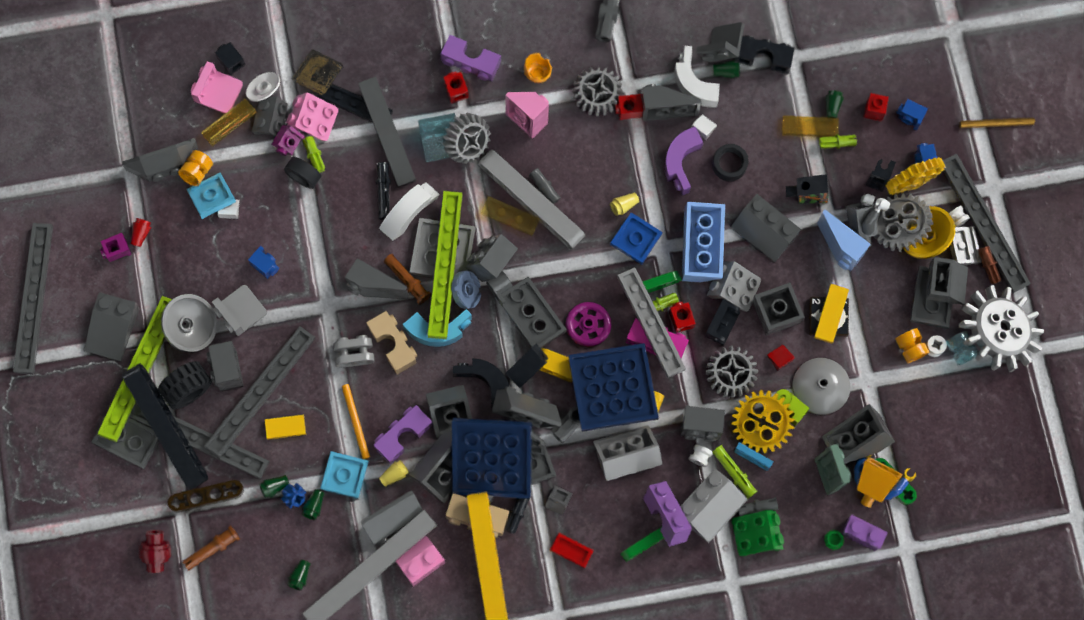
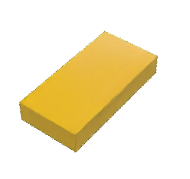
(285, 427)

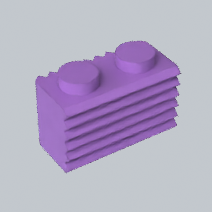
(864, 533)

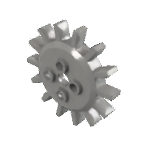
(987, 331)

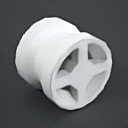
(959, 216)
(933, 348)
(700, 455)

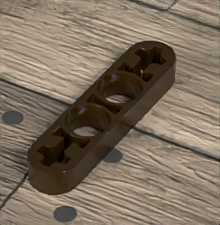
(206, 498)

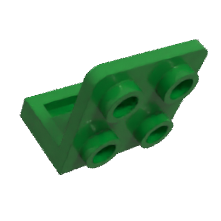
(758, 533)

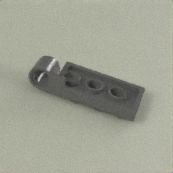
(524, 294)

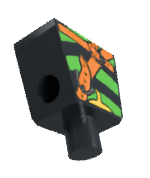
(809, 189)

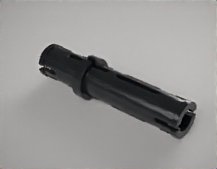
(383, 189)

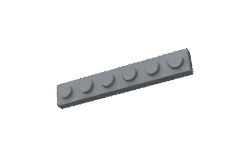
(651, 322)

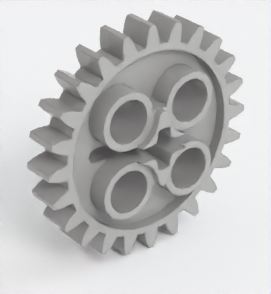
(904, 236)

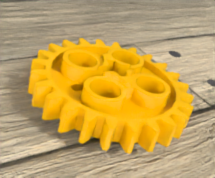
(915, 176)
(755, 437)

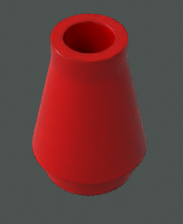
(139, 231)

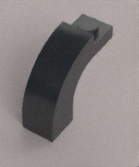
(486, 372)

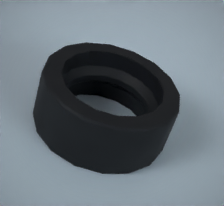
(730, 148)
(302, 172)

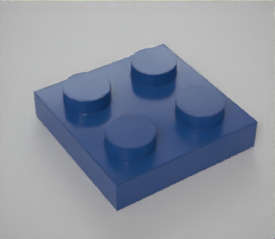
(636, 238)

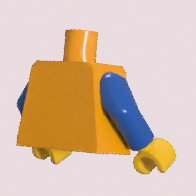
(879, 481)

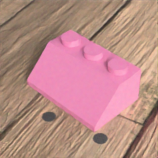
(527, 111)

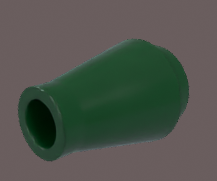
(727, 69)
(833, 103)
(272, 486)
(312, 507)
(298, 577)

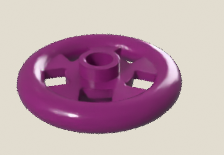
(572, 324)

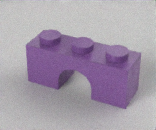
(483, 66)
(413, 421)
(674, 523)

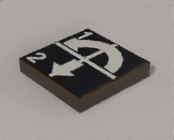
(816, 308)

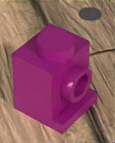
(281, 140)
(115, 241)

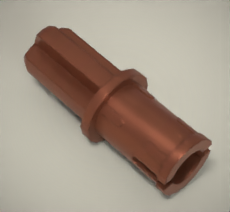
(989, 264)

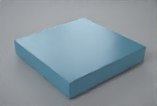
(211, 195)
(344, 475)

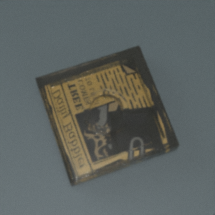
(317, 72)

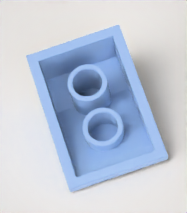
(843, 242)

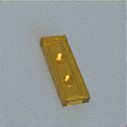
(228, 122)
(810, 126)
(510, 216)

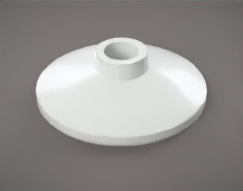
(263, 86)

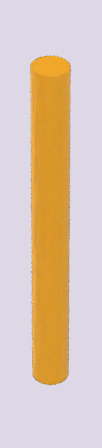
(355, 421)

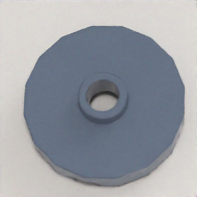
(466, 289)

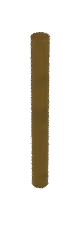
(996, 122)

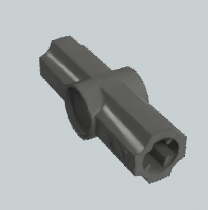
(607, 18)
(568, 426)

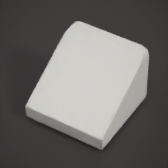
(704, 126)
(230, 211)

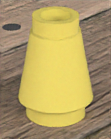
(624, 203)
(394, 473)

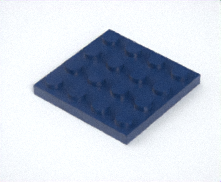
(613, 387)
(492, 457)

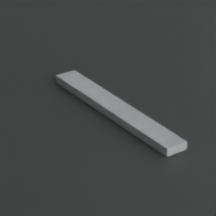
(371, 568)

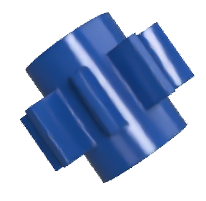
(293, 495)

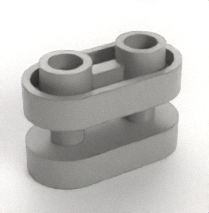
(360, 344)

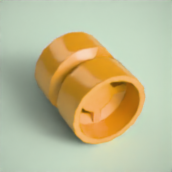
(195, 168)
(912, 345)

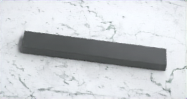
(387, 132)

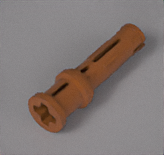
(413, 285)
(219, 543)

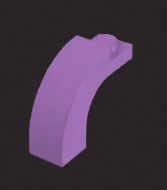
(682, 145)

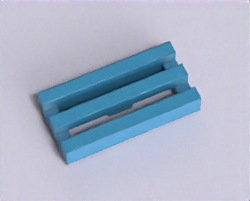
(753, 456)

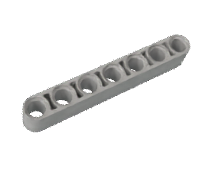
(531, 199)

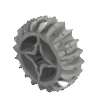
(590, 89)
(466, 138)
(724, 371)

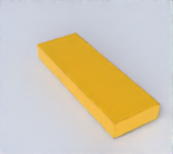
(831, 313)

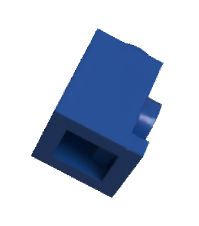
(912, 113)
(925, 152)
(263, 263)

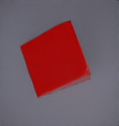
(780, 357)

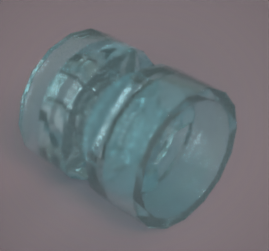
(962, 353)

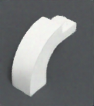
(693, 86)
(406, 209)

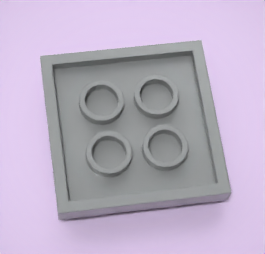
(426, 244)

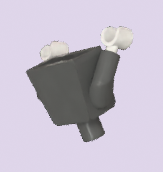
(863, 216)

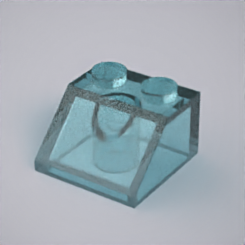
(432, 137)

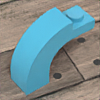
(418, 329)

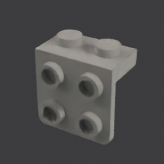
(736, 286)
(239, 310)

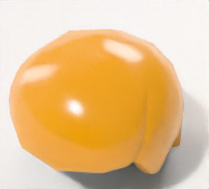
(537, 68)

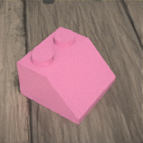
(420, 561)

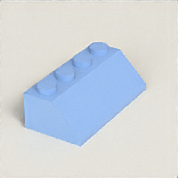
(703, 242)

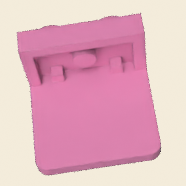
(215, 89)
(312, 116)

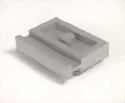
(965, 246)

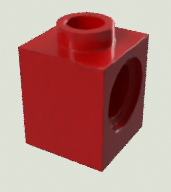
(455, 94)
(633, 100)
(876, 107)
(682, 325)

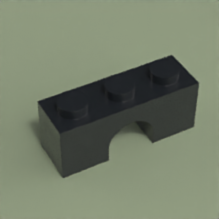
(779, 54)

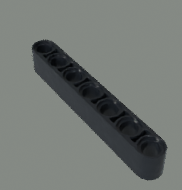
(165, 426)

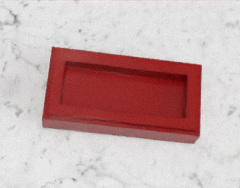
(571, 550)

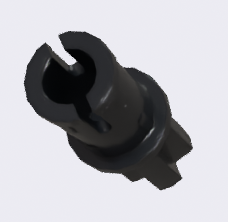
(516, 515)

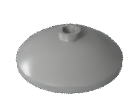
(198, 317)
(819, 398)

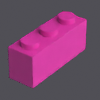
(638, 336)

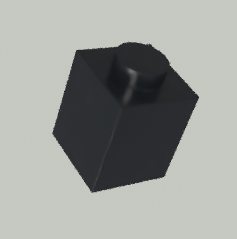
(229, 58)

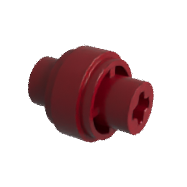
(154, 551)

